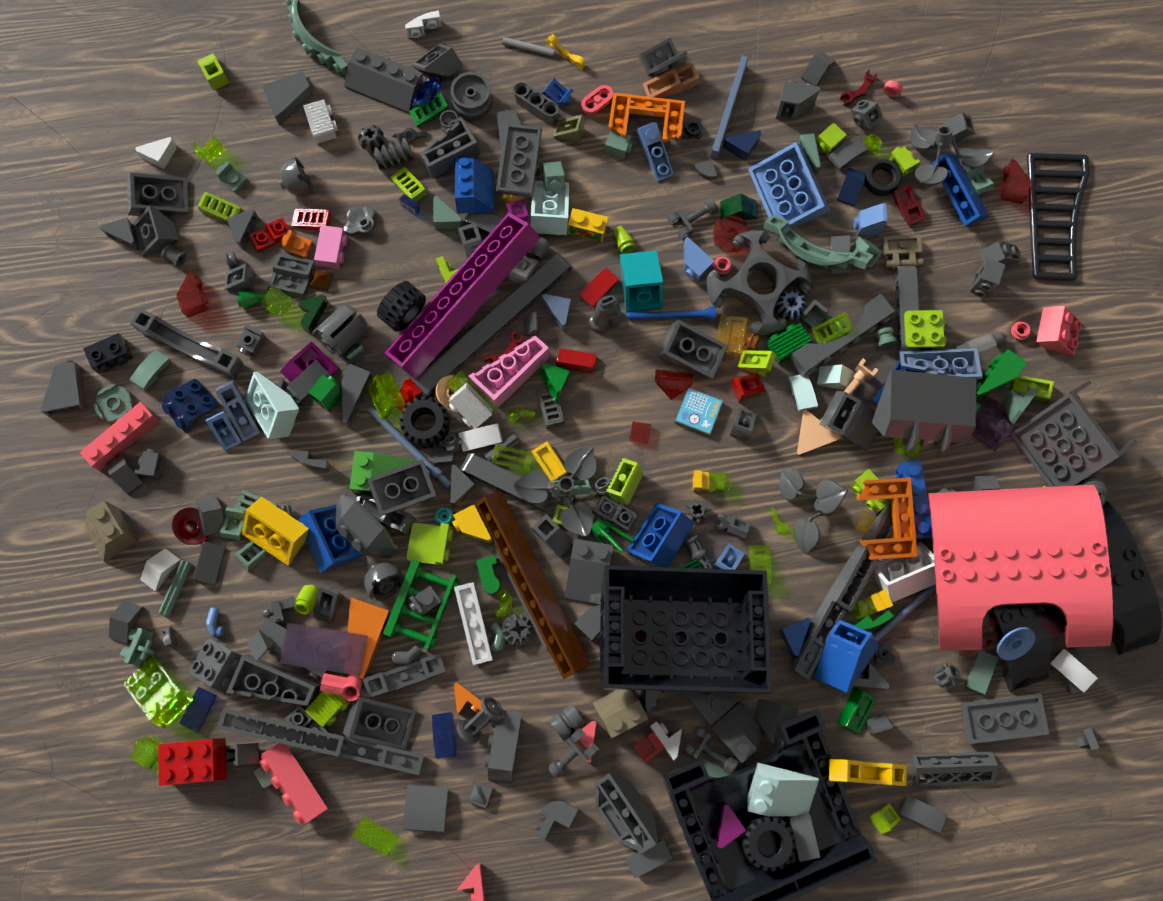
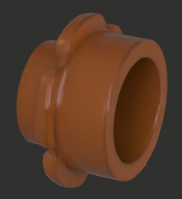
(751, 342)

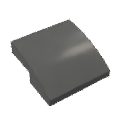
(291, 275)
(425, 809)

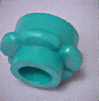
(444, 511)

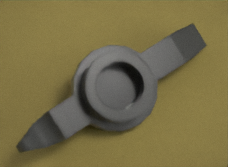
(410, 134)

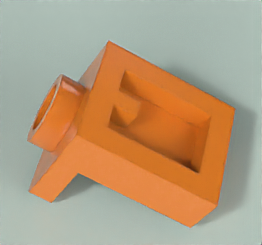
(296, 245)

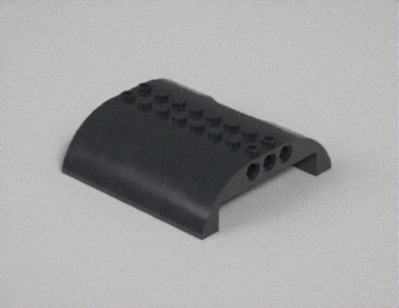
(1134, 609)
(727, 870)

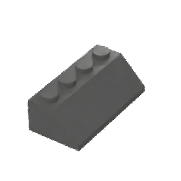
(383, 79)

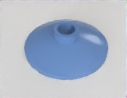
(1016, 643)

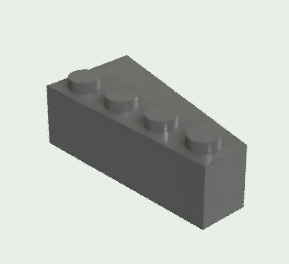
(271, 682)

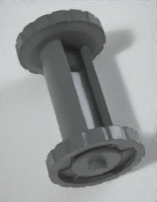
(470, 729)

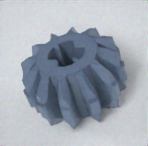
(797, 301)

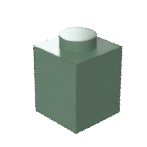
(618, 145)
(553, 176)

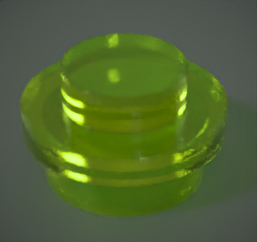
(872, 142)

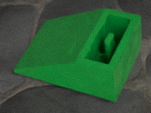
(999, 374)

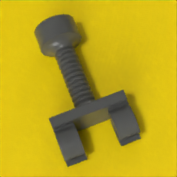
(710, 207)
(728, 763)
(558, 767)

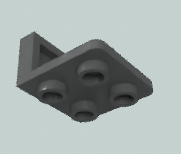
(660, 56)
(215, 665)

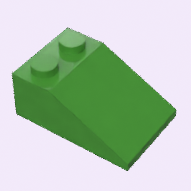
(370, 465)

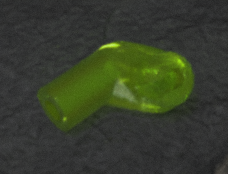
(519, 412)

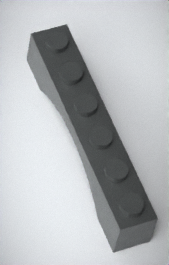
(199, 350)
(811, 356)

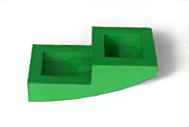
(867, 623)

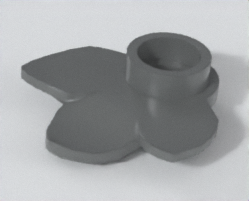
(358, 219)

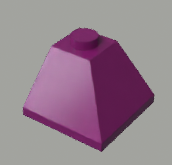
(304, 359)

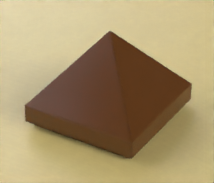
(321, 280)

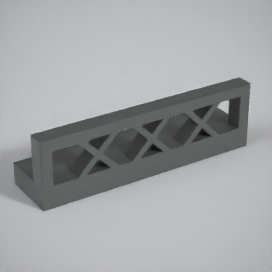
(955, 765)

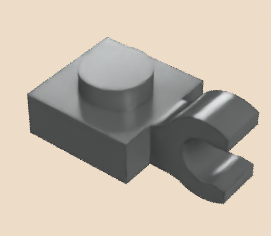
(735, 525)

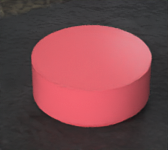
(893, 88)

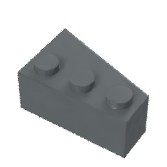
(455, 143)
(503, 747)

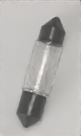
(984, 342)

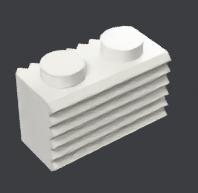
(320, 122)
(470, 406)

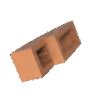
(672, 82)

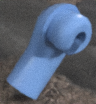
(211, 623)

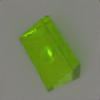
(375, 836)

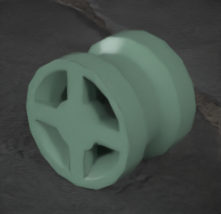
(885, 337)

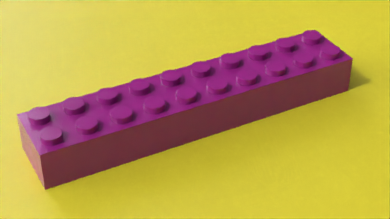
(462, 295)

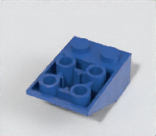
(845, 656)

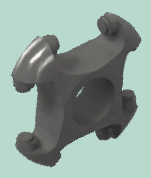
(739, 289)

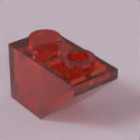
(1015, 184)
(190, 296)

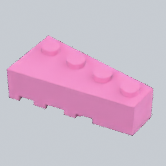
(508, 373)

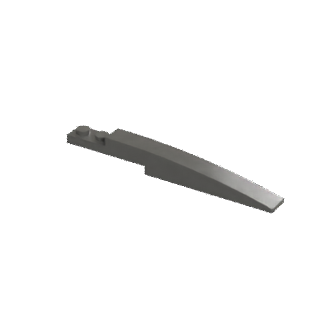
(841, 596)
(320, 741)

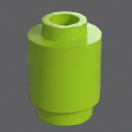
(306, 599)

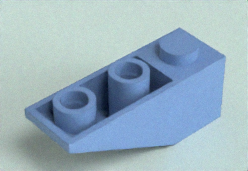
(654, 151)

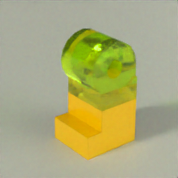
(710, 481)
(872, 604)

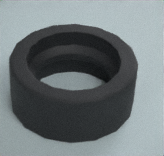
(889, 166)

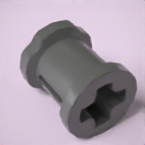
(178, 258)

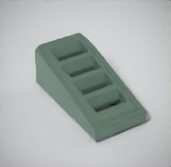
(810, 148)
(245, 551)

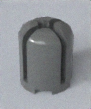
(351, 329)

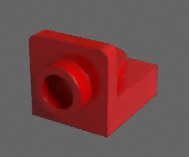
(409, 391)

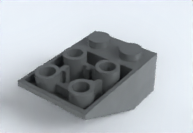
(850, 419)

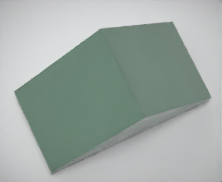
(444, 216)

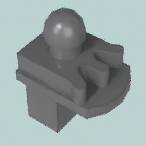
(277, 609)

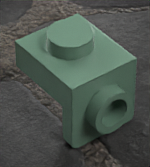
(979, 180)
(233, 523)

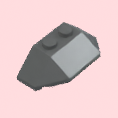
(362, 529)
(626, 813)

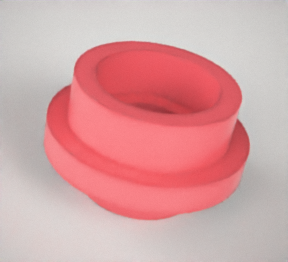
(725, 261)
(1025, 329)

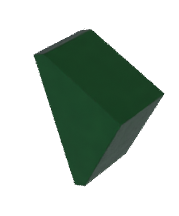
(739, 206)

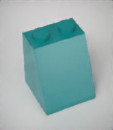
(641, 281)

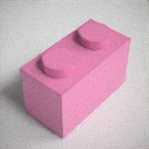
(330, 247)

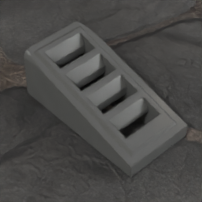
(552, 422)

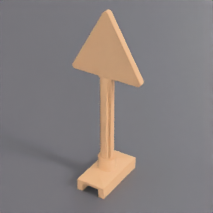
(814, 435)

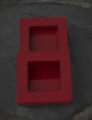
(908, 206)

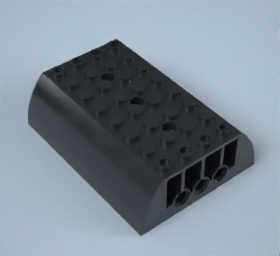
(689, 603)

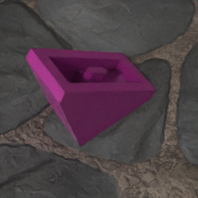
(729, 827)

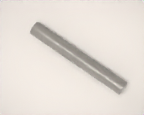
(527, 46)

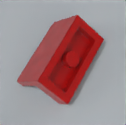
(576, 361)

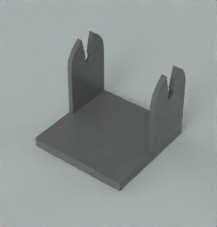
(1066, 442)

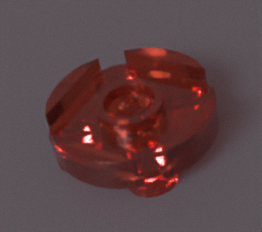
(724, 225)

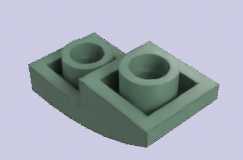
(147, 371)

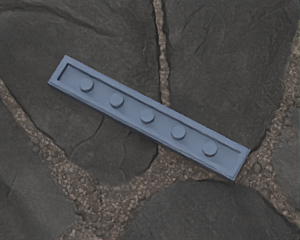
(729, 107)

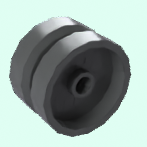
(471, 95)

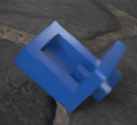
(558, 93)

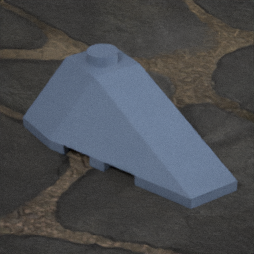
(944, 362)

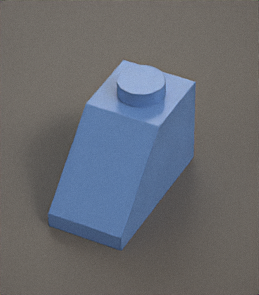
(871, 220)
(696, 261)

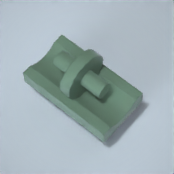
(139, 647)

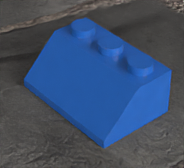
(473, 186)
(661, 536)
(324, 540)

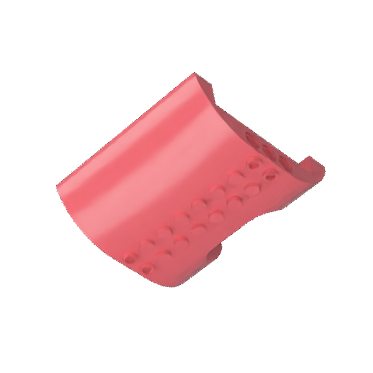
(1021, 550)

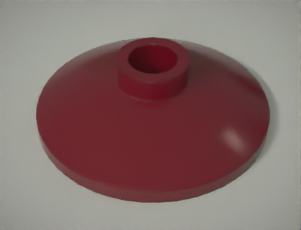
(188, 517)

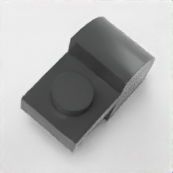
(556, 811)

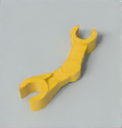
(577, 60)

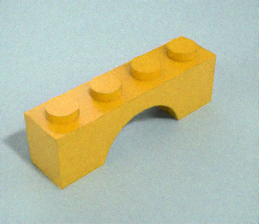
(867, 772)

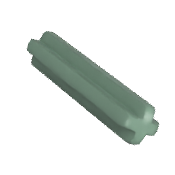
(175, 588)

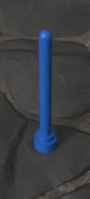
(708, 313)

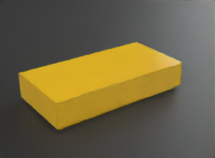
(549, 462)

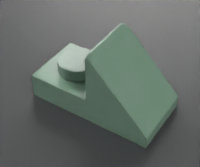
(1016, 404)

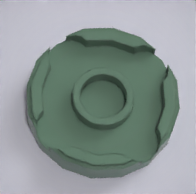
(113, 403)

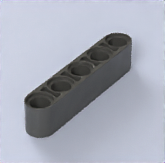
(487, 222)
(906, 300)
(496, 478)

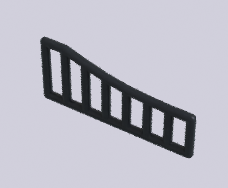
(1073, 208)

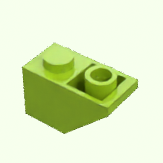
(213, 72)

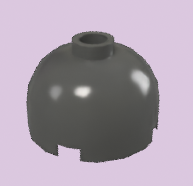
(294, 178)
(382, 581)

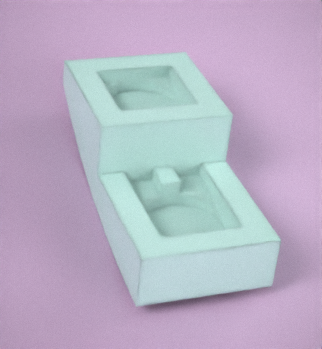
(803, 392)

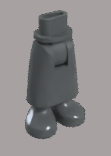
(606, 313)

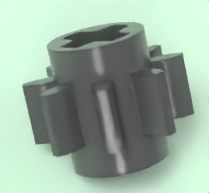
(695, 505)
(947, 676)

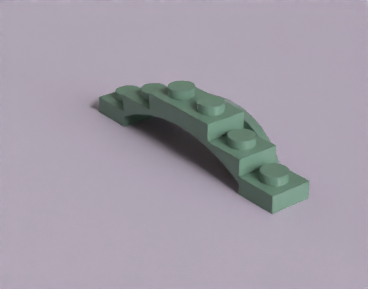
(310, 44)
(813, 253)

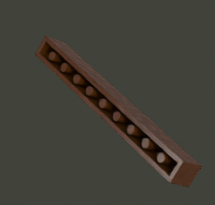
(532, 584)

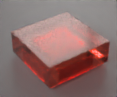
(640, 432)

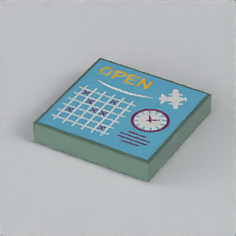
(698, 411)

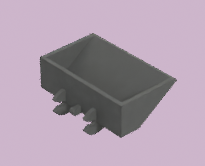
(927, 409)

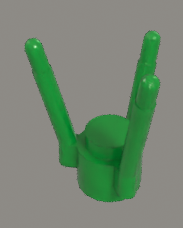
(601, 529)

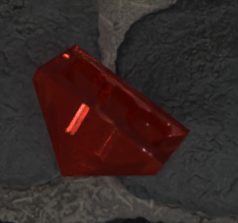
(673, 382)

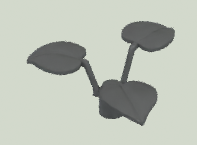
(925, 138)
(534, 489)
(827, 501)

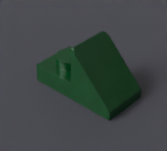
(315, 308)

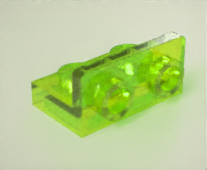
(385, 395)

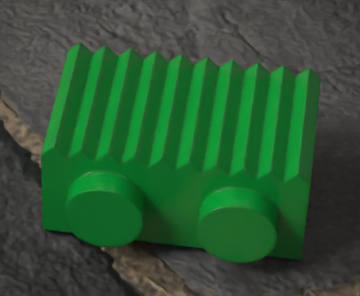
(788, 342)
(326, 392)

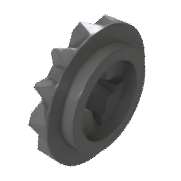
(513, 637)

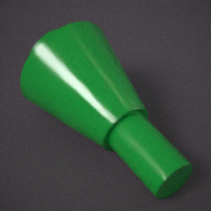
(249, 299)

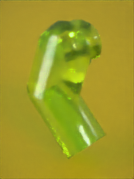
(505, 604)

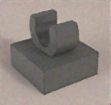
(1088, 738)

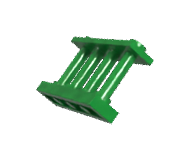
(400, 608)

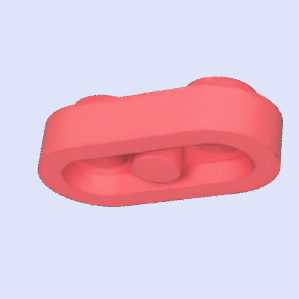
(594, 99)

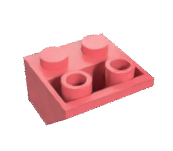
(1059, 330)

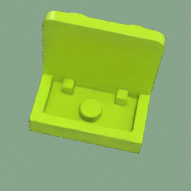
(925, 329)
(429, 543)

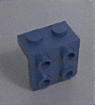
(188, 403)

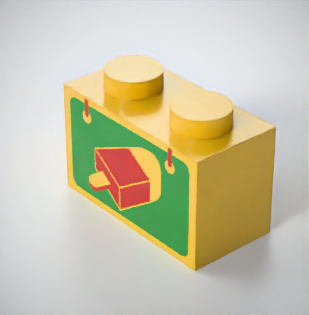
(587, 225)

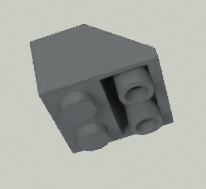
(796, 100)

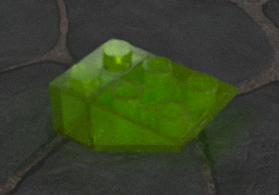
(157, 692)

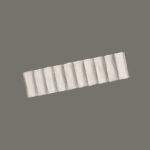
(473, 623)

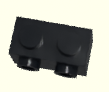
(108, 353)

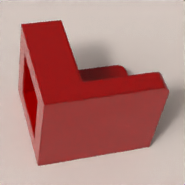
(648, 747)

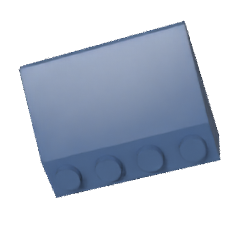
(789, 186)

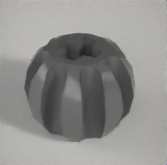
(371, 137)

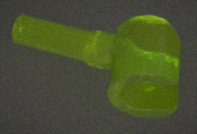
(781, 527)

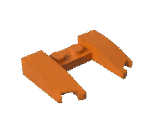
(669, 109)
(904, 539)

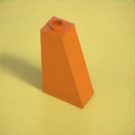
(369, 621)

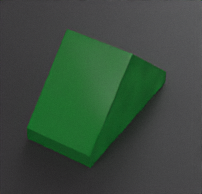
(554, 379)

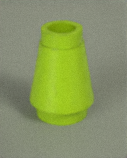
(624, 240)

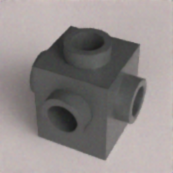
(867, 114)

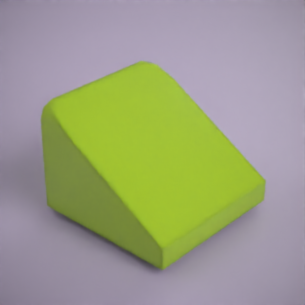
(885, 818)

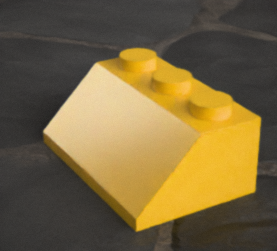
(274, 530)

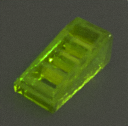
(823, 327)
(752, 557)

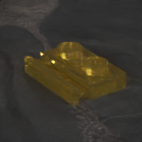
(732, 333)

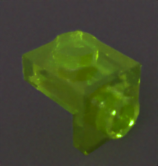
(210, 150)

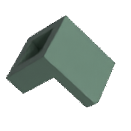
(868, 247)

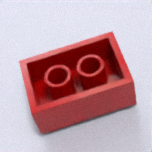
(192, 761)

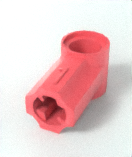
(340, 686)

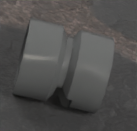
(567, 722)

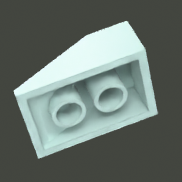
(550, 210)
(271, 407)
(780, 792)

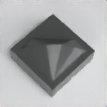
(479, 794)

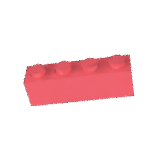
(119, 436)
(293, 783)

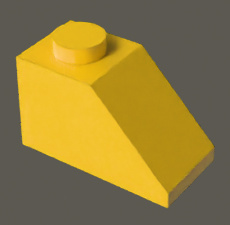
(471, 524)

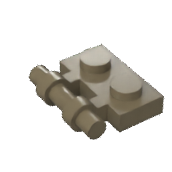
(902, 245)

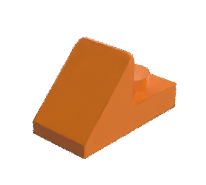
(462, 698)

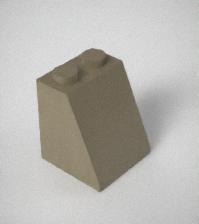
(109, 530)
(620, 711)

